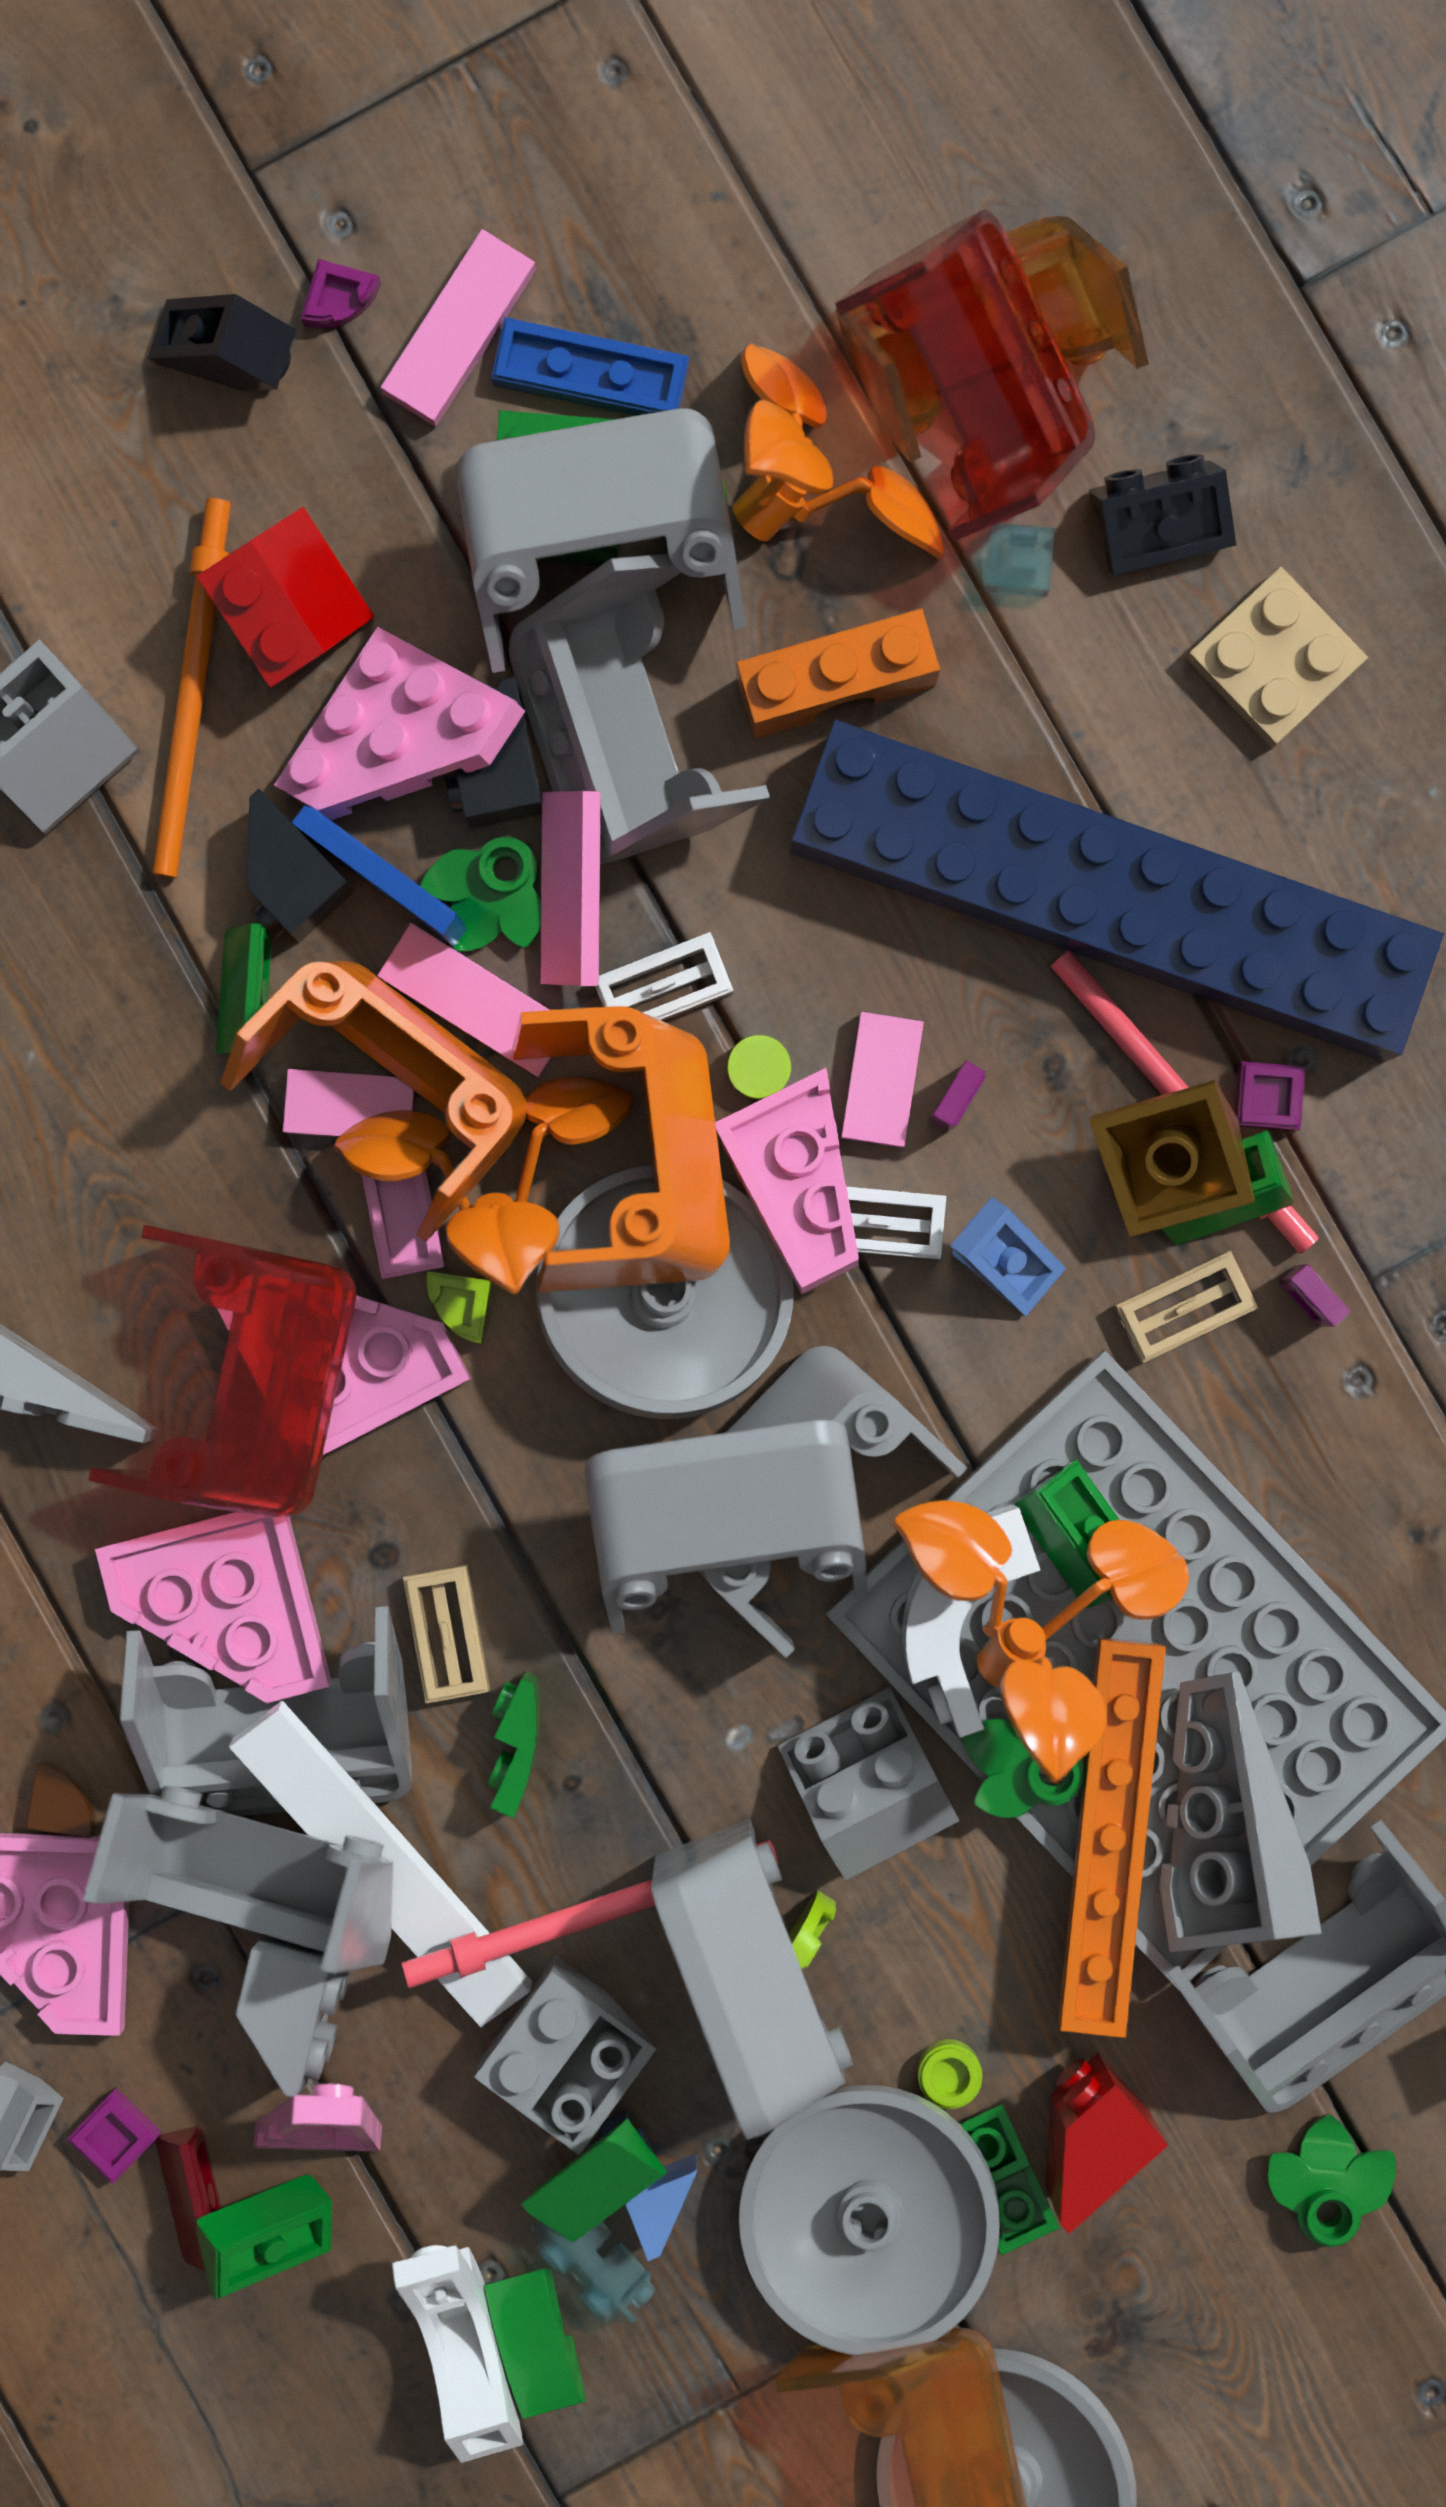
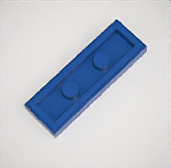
(588, 369)
(380, 875)

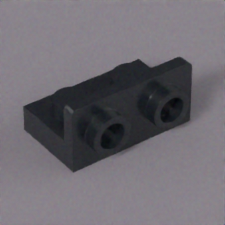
(1164, 514)

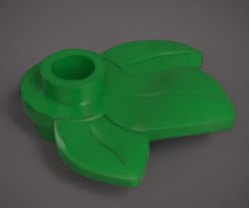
(483, 900)
(1012, 1773)
(1331, 2172)

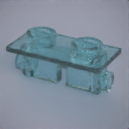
(608, 2281)

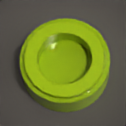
(759, 1067)
(949, 2074)

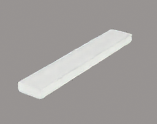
(332, 1805)

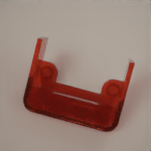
(991, 364)
(271, 1387)

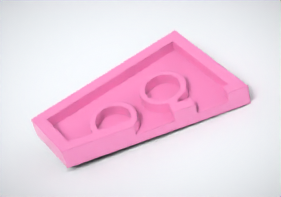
(795, 1178)
(322, 2121)

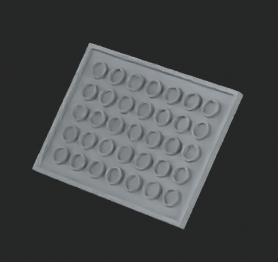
(1324, 1689)

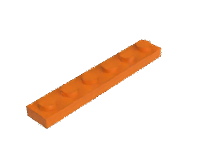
(1112, 1841)

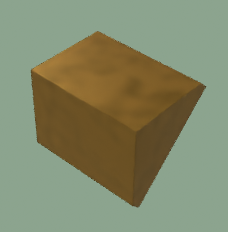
(1174, 1157)

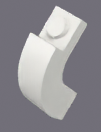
(934, 1626)
(471, 2381)

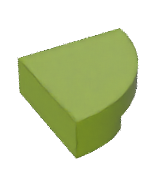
(460, 1303)
(810, 1926)

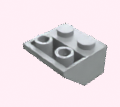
(54, 738)
(867, 1784)
(288, 2008)
(565, 2055)

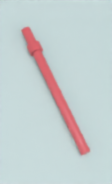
(1155, 1069)
(471, 1952)

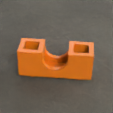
(858, 663)

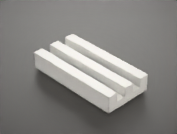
(661, 959)
(934, 1226)

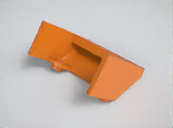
(477, 1099)
(683, 1225)

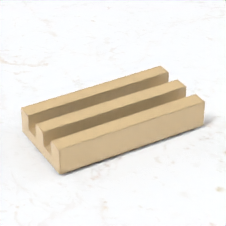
(1137, 1329)
(437, 1580)

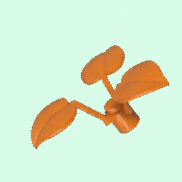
(793, 465)
(497, 1234)
(1051, 1709)

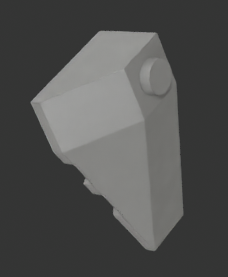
(39, 1384)
(1234, 1843)

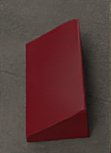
(188, 2185)

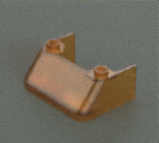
(1079, 289)
(940, 2401)

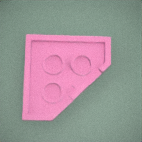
(396, 728)
(387, 1368)
(225, 1598)
(53, 1943)

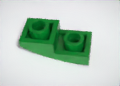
(520, 1721)
(1022, 2202)
(533, 2344)

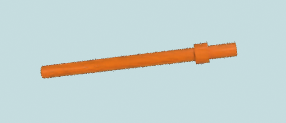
(190, 692)

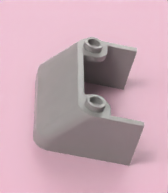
(592, 492)
(599, 716)
(832, 1388)
(723, 1506)
(185, 1725)
(247, 1875)
(746, 1977)
(1335, 1989)

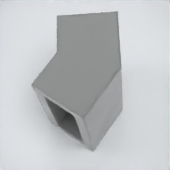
(25, 2116)

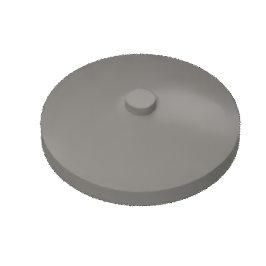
(668, 1344)
(870, 2220)
(1060, 2435)

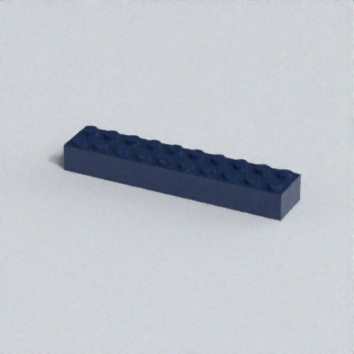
(1116, 892)

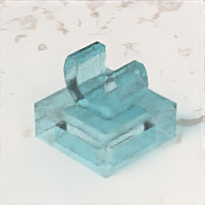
(1019, 559)

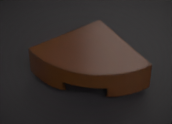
(59, 1804)

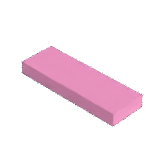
(458, 328)
(570, 888)
(460, 993)

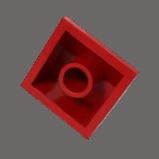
(285, 597)
(1095, 2139)

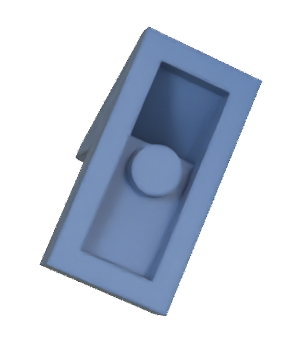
(1007, 1256)
(658, 2205)

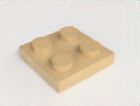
(1276, 657)

